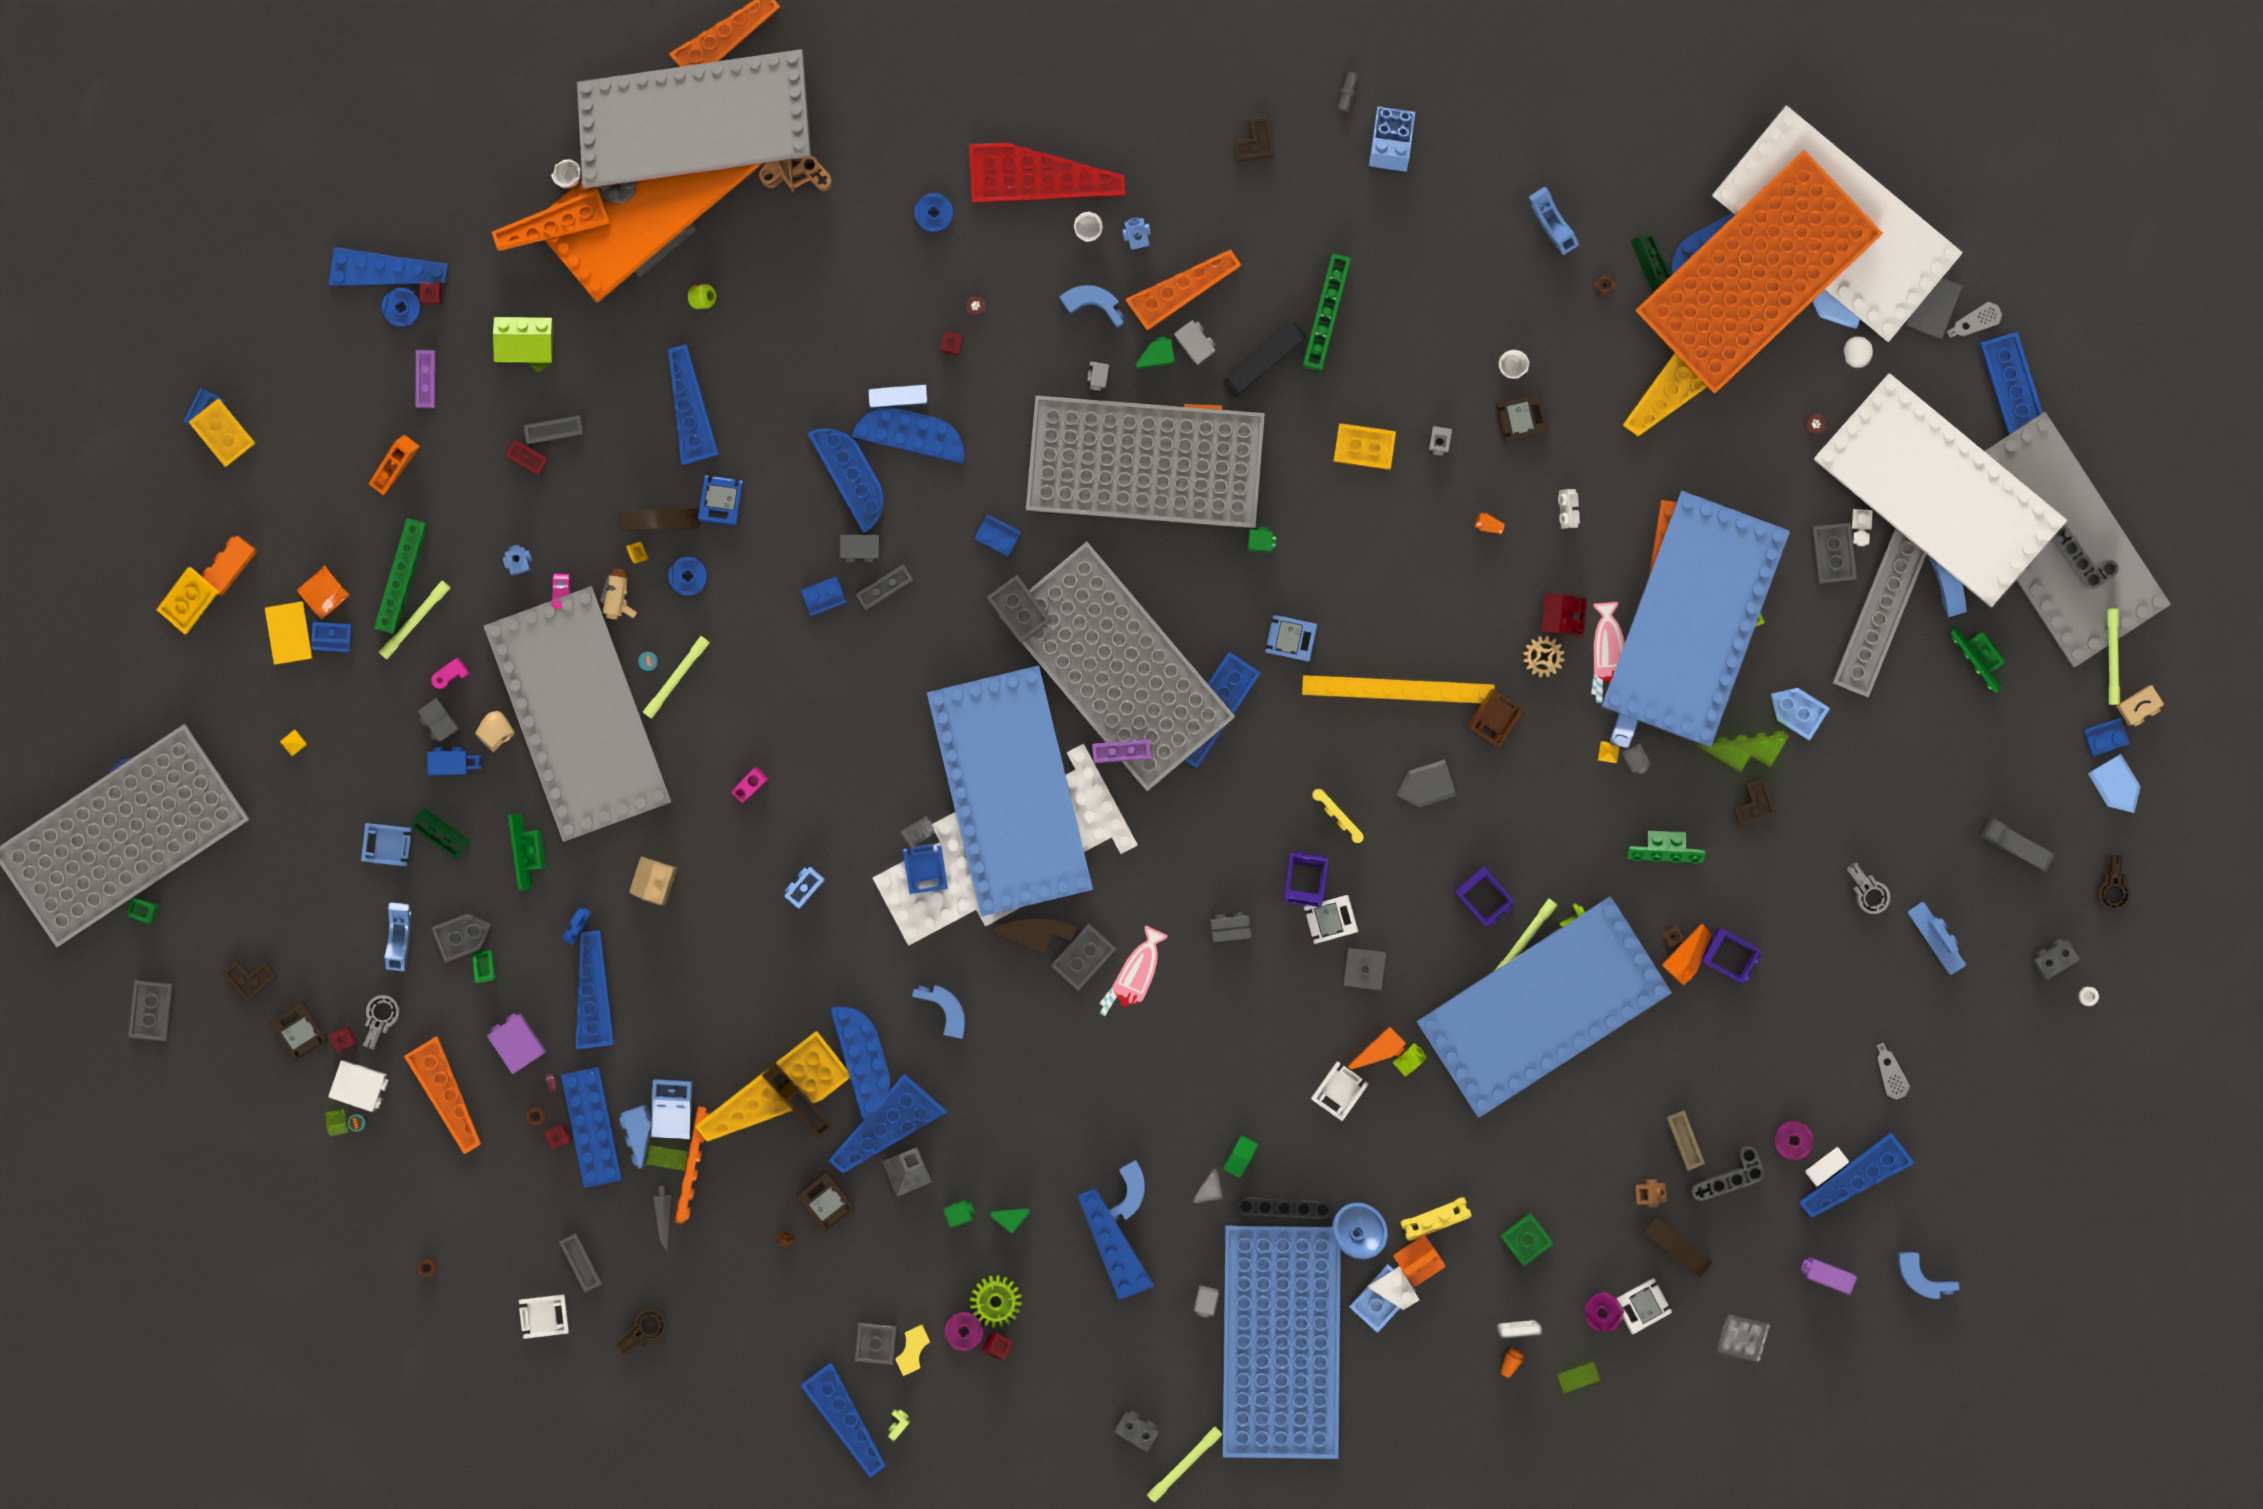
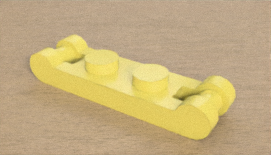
(1331, 809)
(1436, 1219)

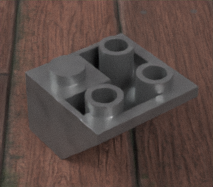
(907, 1171)

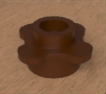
(1604, 280)
(1672, 941)
(785, 1239)

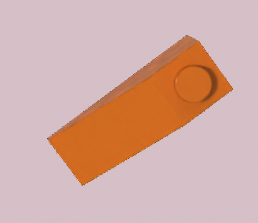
(393, 464)
(1687, 958)
(1381, 1048)

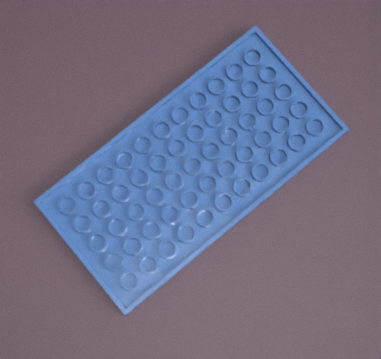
(1695, 618)
(1009, 791)
(1544, 1007)
(1281, 1342)

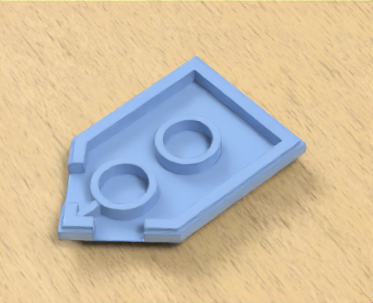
(1833, 310)
(1799, 711)
(2116, 784)

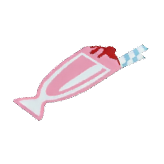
(1607, 647)
(1136, 973)

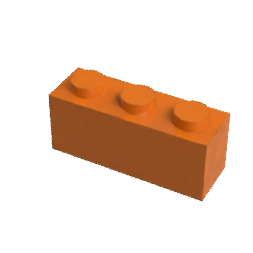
(229, 564)

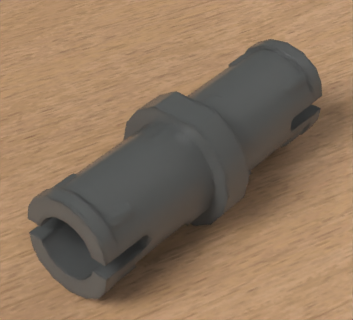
(1348, 92)

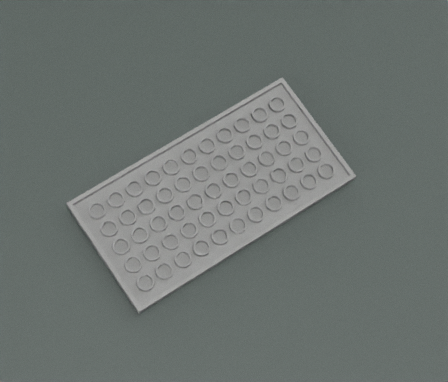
(693, 118)
(1145, 461)
(2068, 608)
(1121, 666)
(577, 714)
(121, 835)

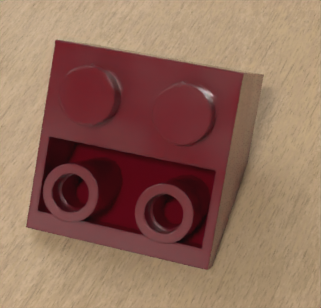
(1564, 614)

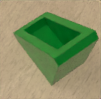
(143, 910)
(484, 966)
(1240, 1156)
(1010, 1218)

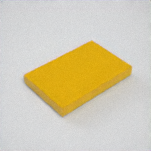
(221, 432)
(1364, 446)
(187, 600)
(288, 633)

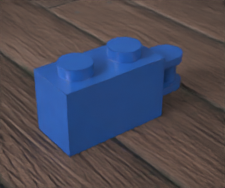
(451, 762)

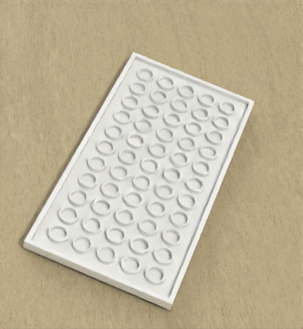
(1896, 269)
(1940, 490)

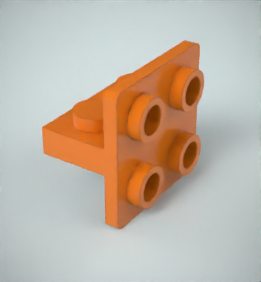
(1419, 1261)

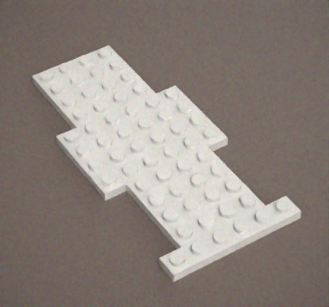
(932, 910)

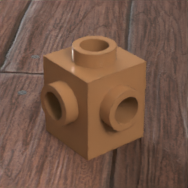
(1651, 1193)

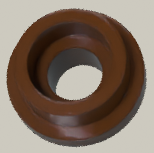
(529, 1116)
(423, 1272)

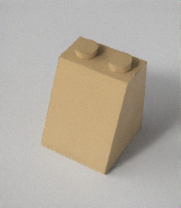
(653, 881)

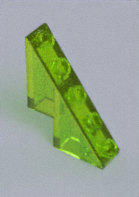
(1737, 752)

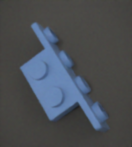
(1937, 937)

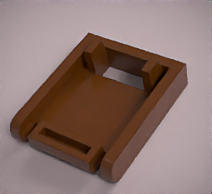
(1496, 714)

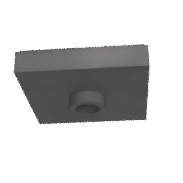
(1364, 969)
(875, 1343)

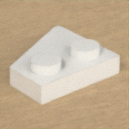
(1395, 1289)

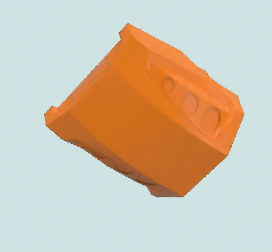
(323, 593)

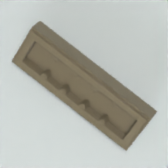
(1685, 1140)

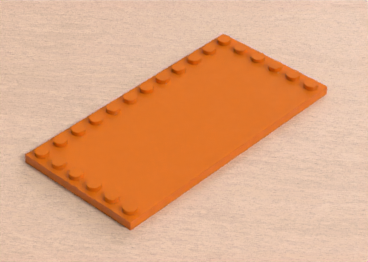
(641, 226)
(1759, 271)

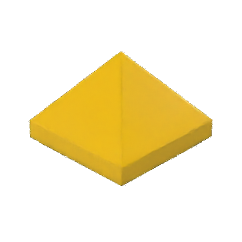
(636, 552)
(293, 742)
(1608, 752)

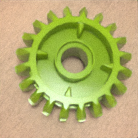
(1000, 1312)

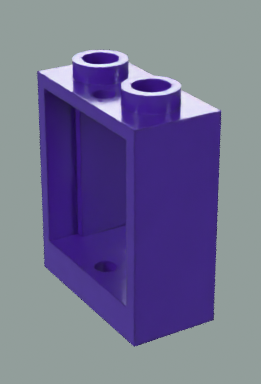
(1303, 898)
(1505, 907)
(1714, 945)

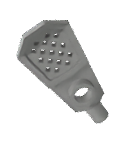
(1974, 322)
(1890, 1071)

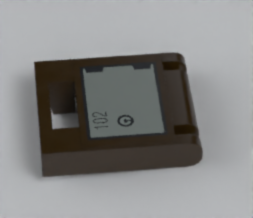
(1519, 418)
(301, 1033)
(828, 1203)

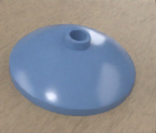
(1368, 1226)

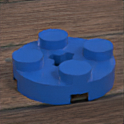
(926, 204)
(407, 316)
(679, 569)
(577, 923)

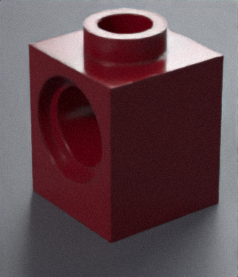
(431, 293)
(951, 343)
(343, 1039)
(558, 1136)
(997, 1346)

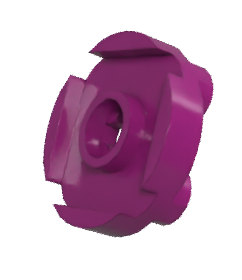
(1782, 1139)
(1611, 1305)
(954, 1336)

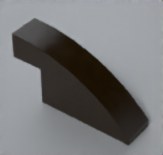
(658, 519)
(1035, 932)
(797, 1100)
(1677, 1246)

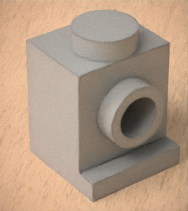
(1098, 376)
(1440, 433)

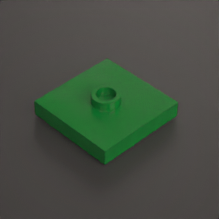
(1526, 1239)

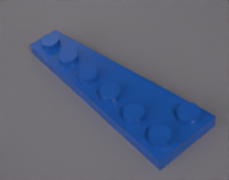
(366, 268)
(693, 424)
(593, 1007)
(1869, 1168)
(1119, 1258)
(836, 1406)

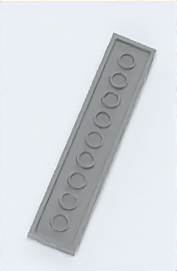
(1880, 615)

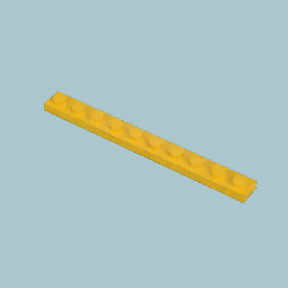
(1395, 689)

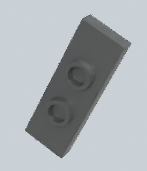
(553, 429)
(580, 1262)

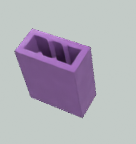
(516, 1042)
(1828, 1275)

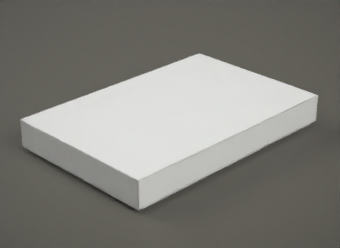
(1518, 1328)

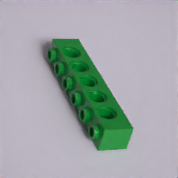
(1326, 312)
(401, 576)

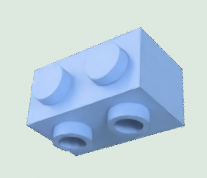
(804, 887)

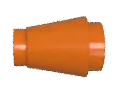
(1489, 524)
(1511, 1362)

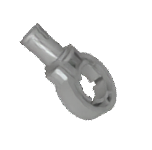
(1862, 880)
(374, 1032)

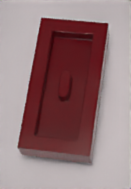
(526, 457)

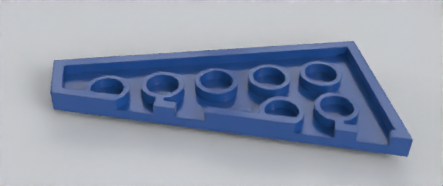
(901, 1114)

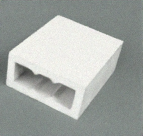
(358, 1086)

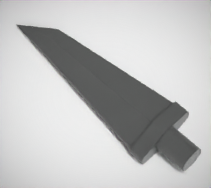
(662, 1208)

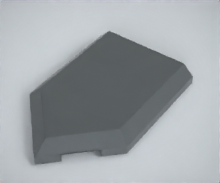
(1427, 784)
(460, 936)

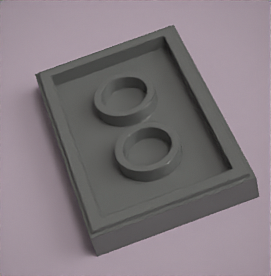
(1936, 309)
(1834, 553)
(1018, 609)
(1083, 957)
(150, 1010)

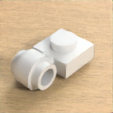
(1862, 521)

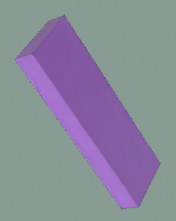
(425, 379)
(1121, 751)

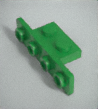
(1982, 654)
(1666, 847)
(526, 850)

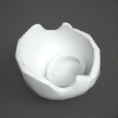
(567, 174)
(1088, 226)
(1858, 352)
(1513, 364)

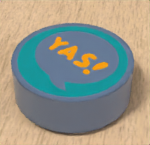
(648, 661)

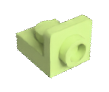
(897, 1427)

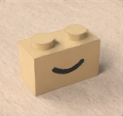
(2140, 705)

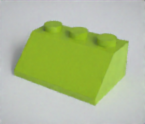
(523, 339)

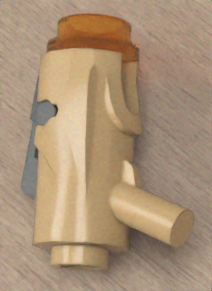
(614, 595)

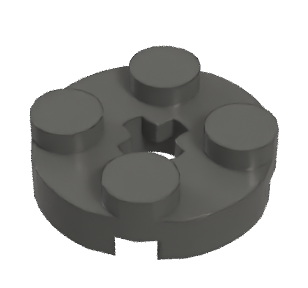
(620, 195)

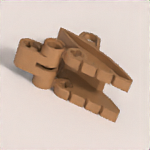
(784, 170)

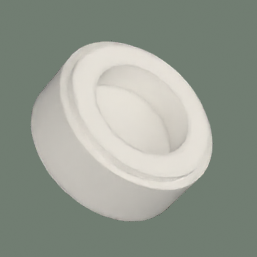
(2088, 996)

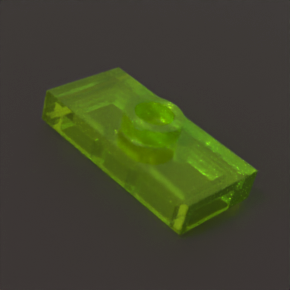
(667, 1157)
(1578, 1377)

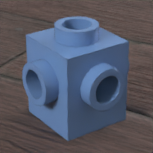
(1136, 233)
(522, 565)

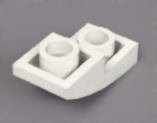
(1827, 1166)

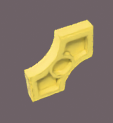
(915, 1341)

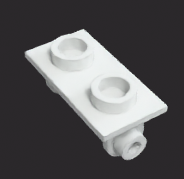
(1567, 499)

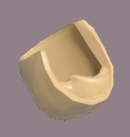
(494, 730)

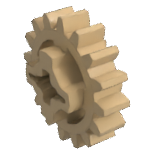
(1549, 664)

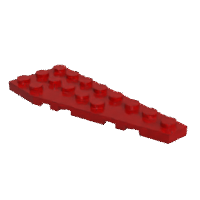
(1020, 174)

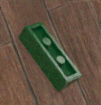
(1651, 260)
(440, 833)

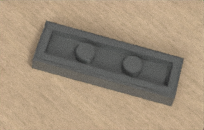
(884, 587)

